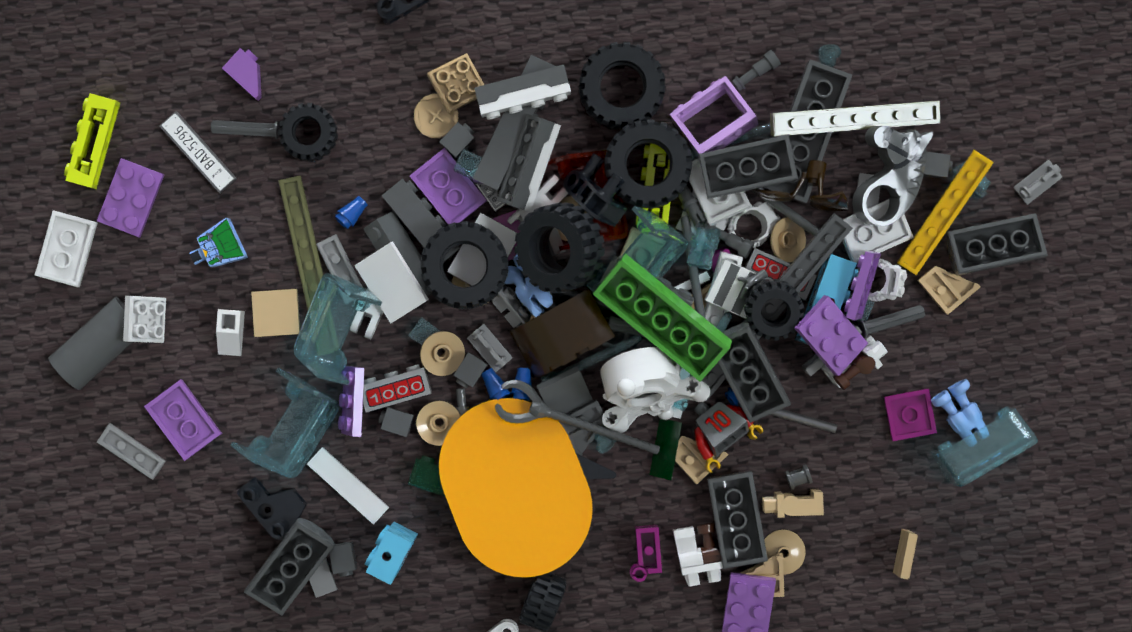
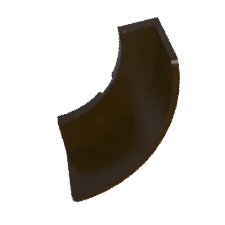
(562, 333)

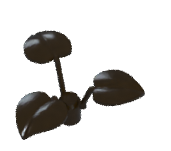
(815, 177)

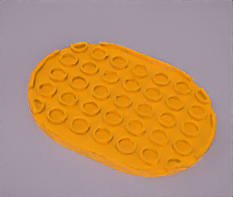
(515, 489)

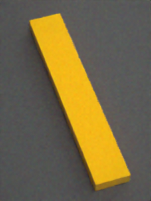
(945, 212)

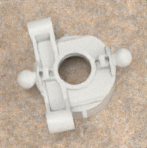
(645, 383)

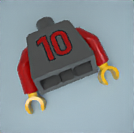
(719, 429)

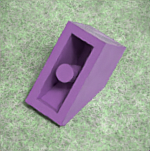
(245, 71)

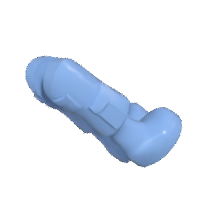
(526, 292)
(969, 415)

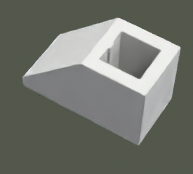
(230, 332)

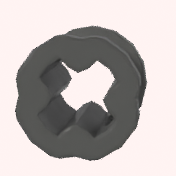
(798, 477)

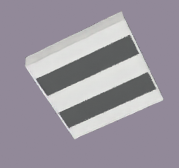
(727, 289)

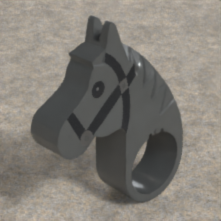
(902, 173)

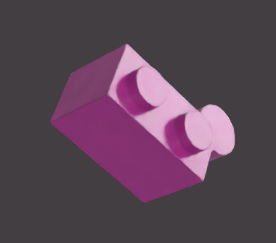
(647, 552)

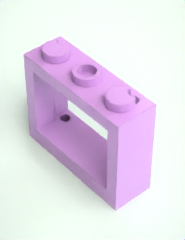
(703, 99)

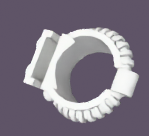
(765, 214)
(894, 282)

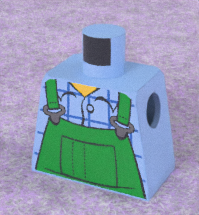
(219, 245)

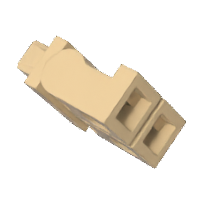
(794, 505)

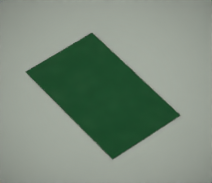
(667, 438)

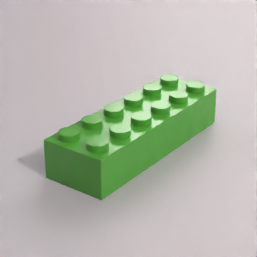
(662, 317)

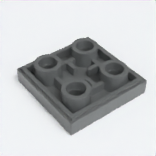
(565, 391)

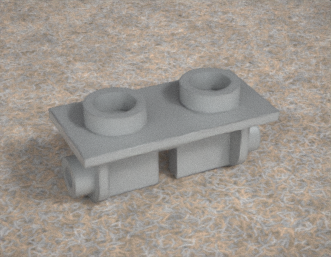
(1038, 181)
(507, 300)
(489, 347)

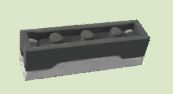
(523, 91)
(528, 162)

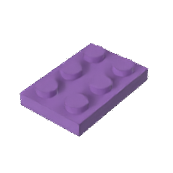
(447, 190)
(130, 197)
(862, 285)
(831, 335)
(352, 402)
(183, 419)
(748, 603)

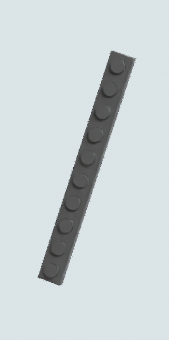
(795, 275)

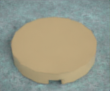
(433, 118)

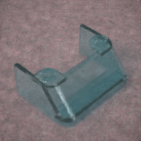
(653, 249)
(328, 325)
(296, 432)
(985, 448)

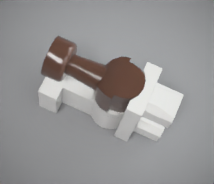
(863, 363)
(697, 560)

